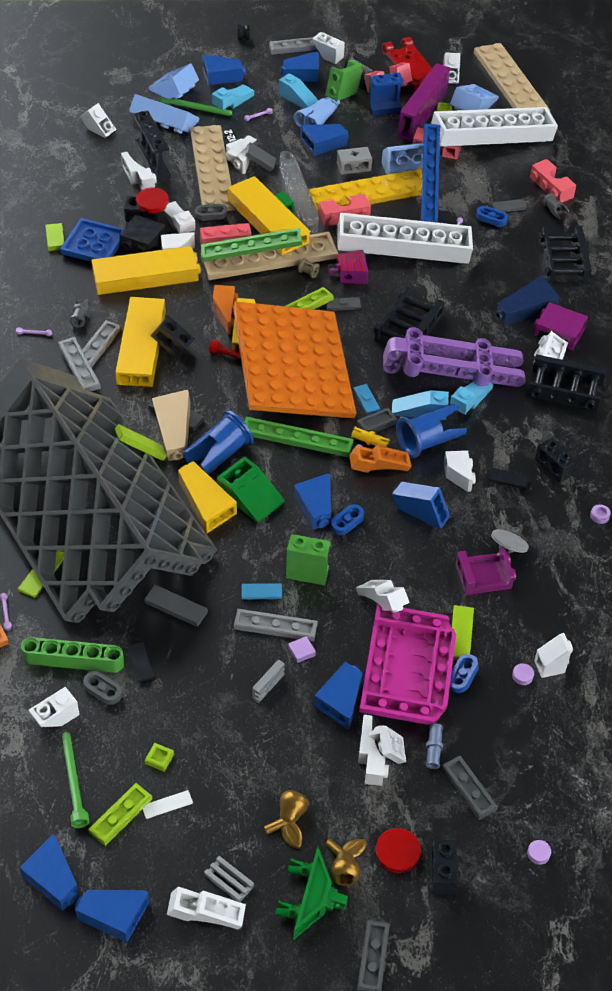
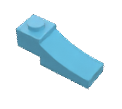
(224, 98)
(470, 396)

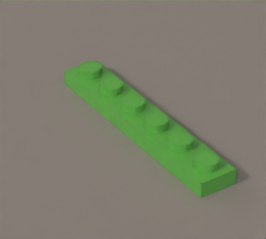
(251, 244)
(299, 437)

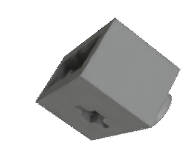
(354, 160)

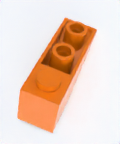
(223, 305)

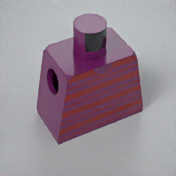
(350, 267)

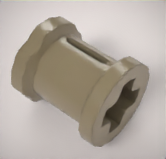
(308, 268)

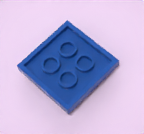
(92, 240)

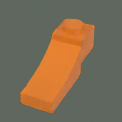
(378, 458)

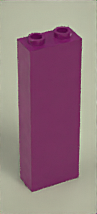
(423, 102)

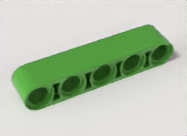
(63, 649)

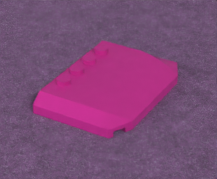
(409, 666)

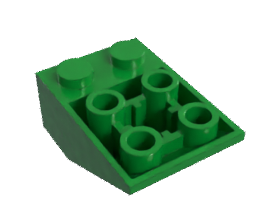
(250, 489)

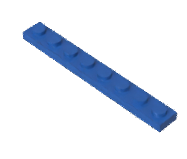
(430, 173)

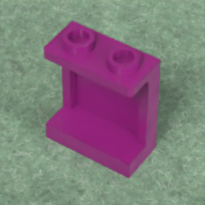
(562, 322)
(485, 572)

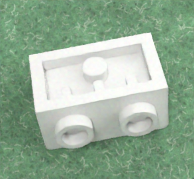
(552, 346)
(390, 743)

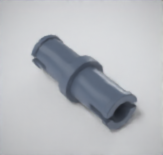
(434, 746)

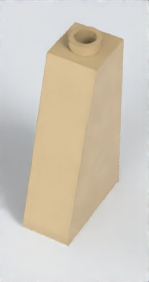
(173, 420)

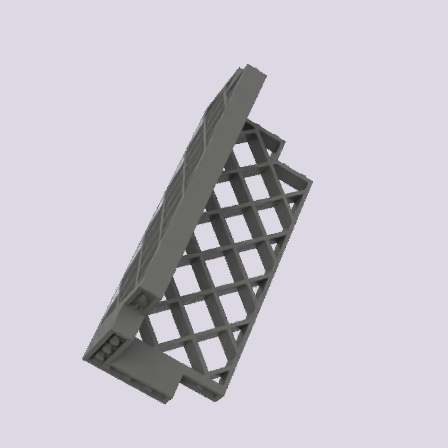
(127, 486)

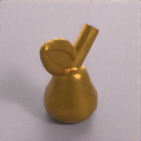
(291, 808)
(345, 869)

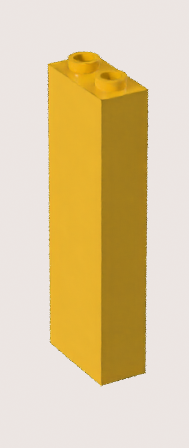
(265, 210)
(145, 270)
(138, 349)

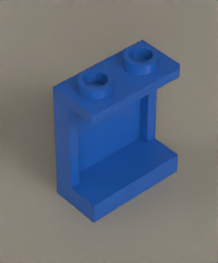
(385, 93)

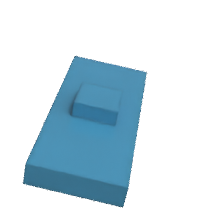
(366, 399)
(262, 591)

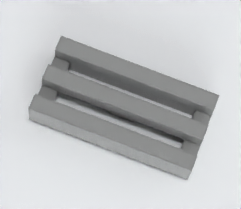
(268, 681)
(234, 872)

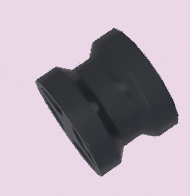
(243, 32)

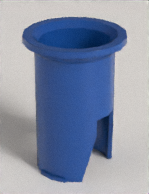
(426, 431)
(219, 442)

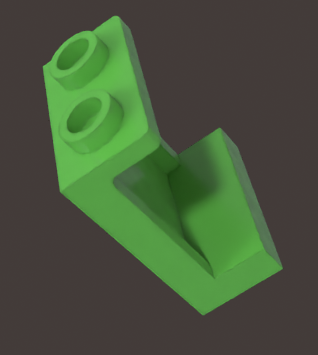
(345, 81)
(307, 559)

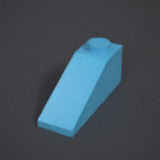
(296, 91)
(420, 403)

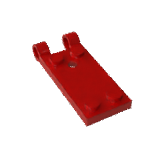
(408, 54)

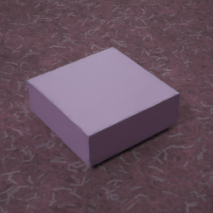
(301, 649)

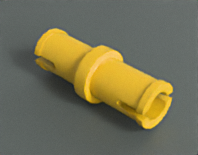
(369, 437)

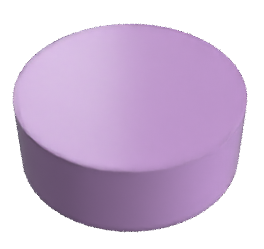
(600, 514)
(523, 674)
(539, 852)

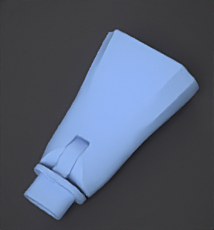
(316, 113)

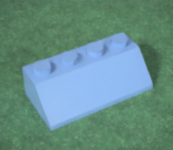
(164, 114)

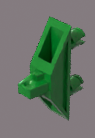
(317, 897)

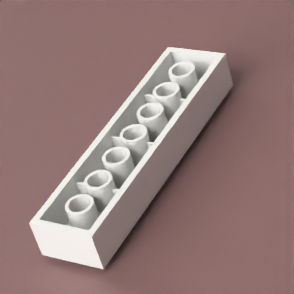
(495, 126)
(405, 238)

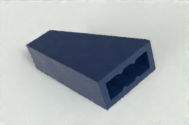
(526, 302)

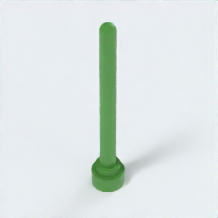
(195, 106)
(79, 816)

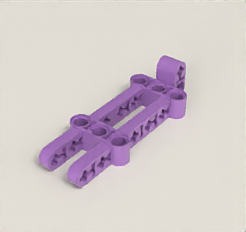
(481, 354)

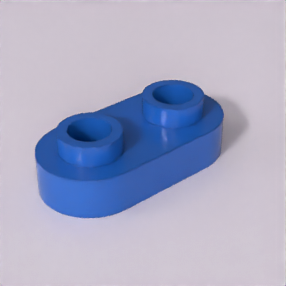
(492, 216)
(344, 522)
(462, 675)

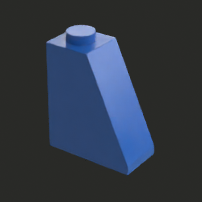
(303, 67)
(222, 69)
(323, 137)
(315, 500)
(422, 502)
(340, 694)
(51, 874)
(112, 910)

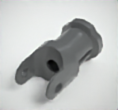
(554, 205)
(79, 311)

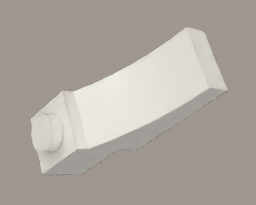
(137, 173)
(178, 218)
(384, 594)
(369, 755)
(206, 908)

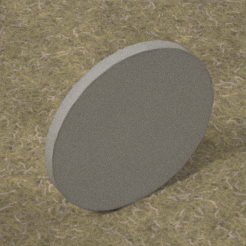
(509, 541)

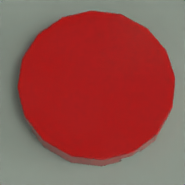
(152, 200)
(398, 850)

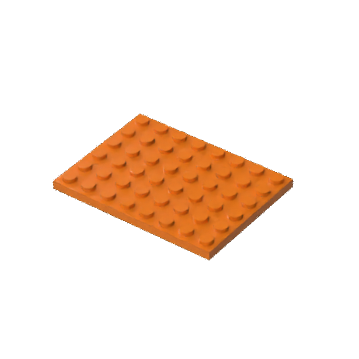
(293, 360)

